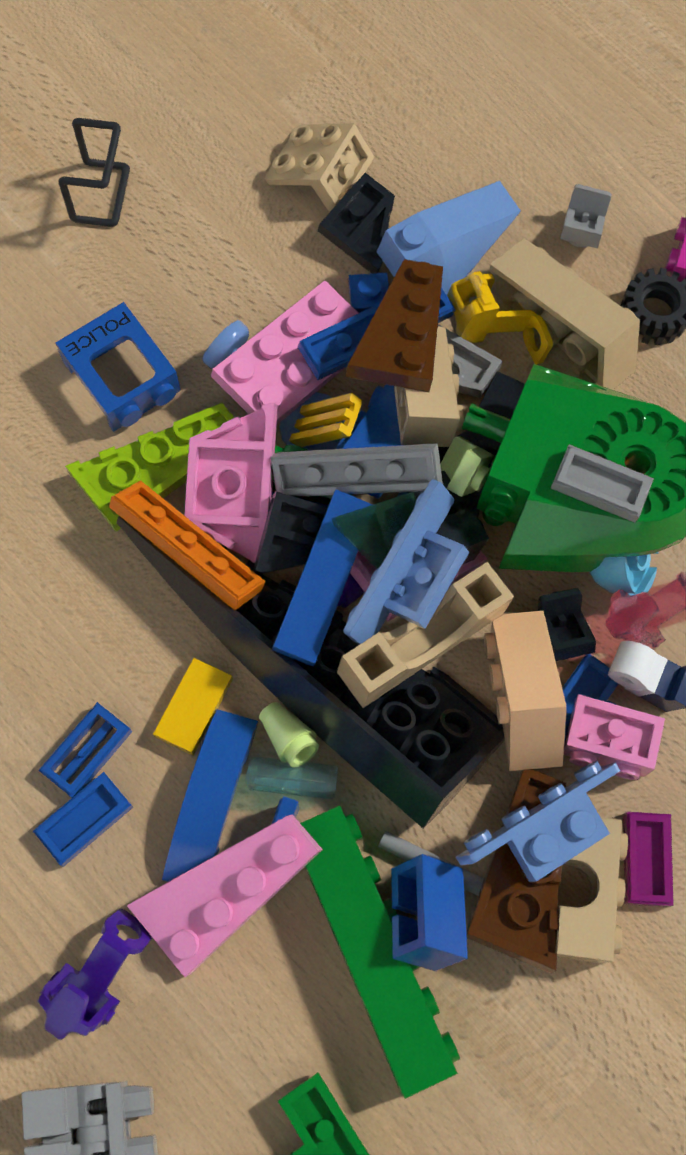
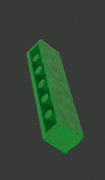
(363, 930)

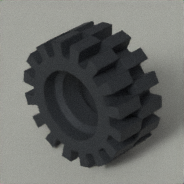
(663, 288)

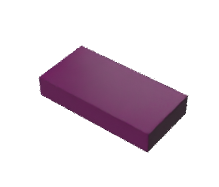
(648, 859)

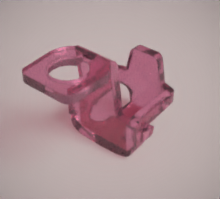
(640, 615)

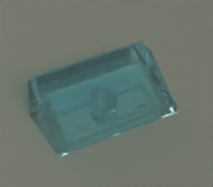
(281, 778)

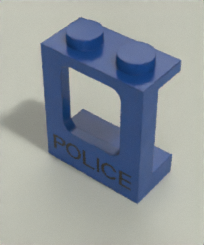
(101, 336)

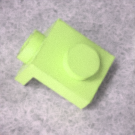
(466, 466)

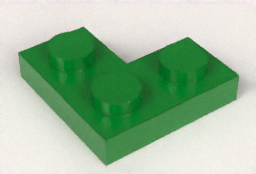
(320, 1121)

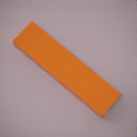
(187, 544)

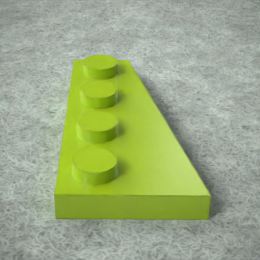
(154, 459)

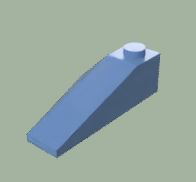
(451, 233)

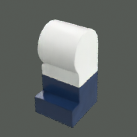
(649, 676)

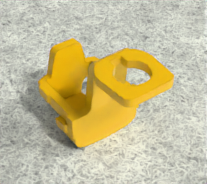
(483, 316)

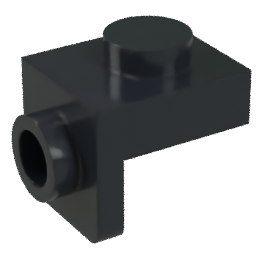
(566, 624)

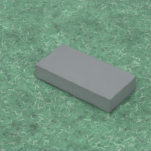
(602, 483)

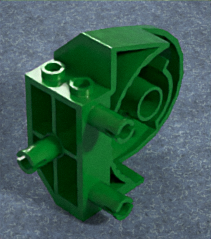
(557, 529)

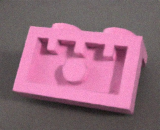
(613, 735)

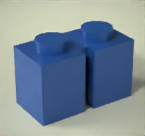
(437, 897)

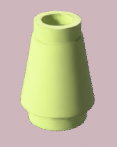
(289, 735)

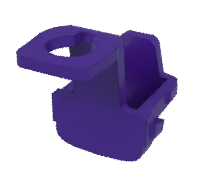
(81, 999)

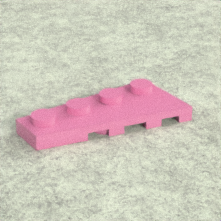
(214, 899)

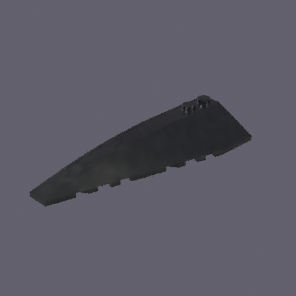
(409, 743)

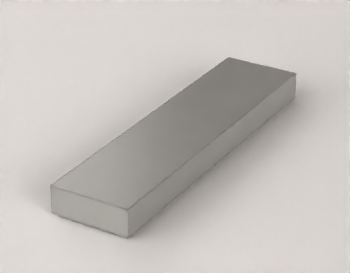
(357, 470)

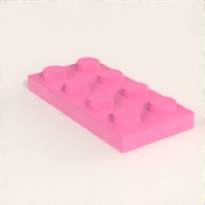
(271, 365)

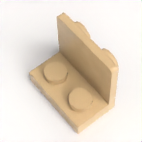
(322, 156)

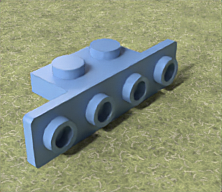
(414, 570)
(551, 831)

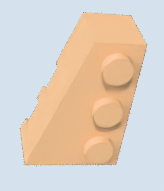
(528, 690)

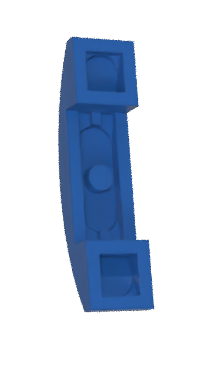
(210, 793)

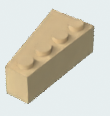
(579, 317)

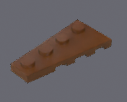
(403, 331)
(511, 911)

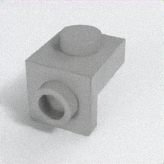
(585, 216)

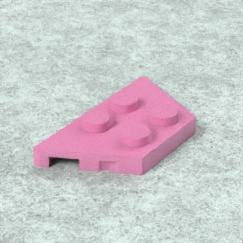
(233, 480)

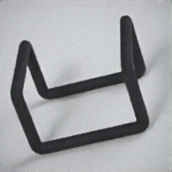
(107, 164)

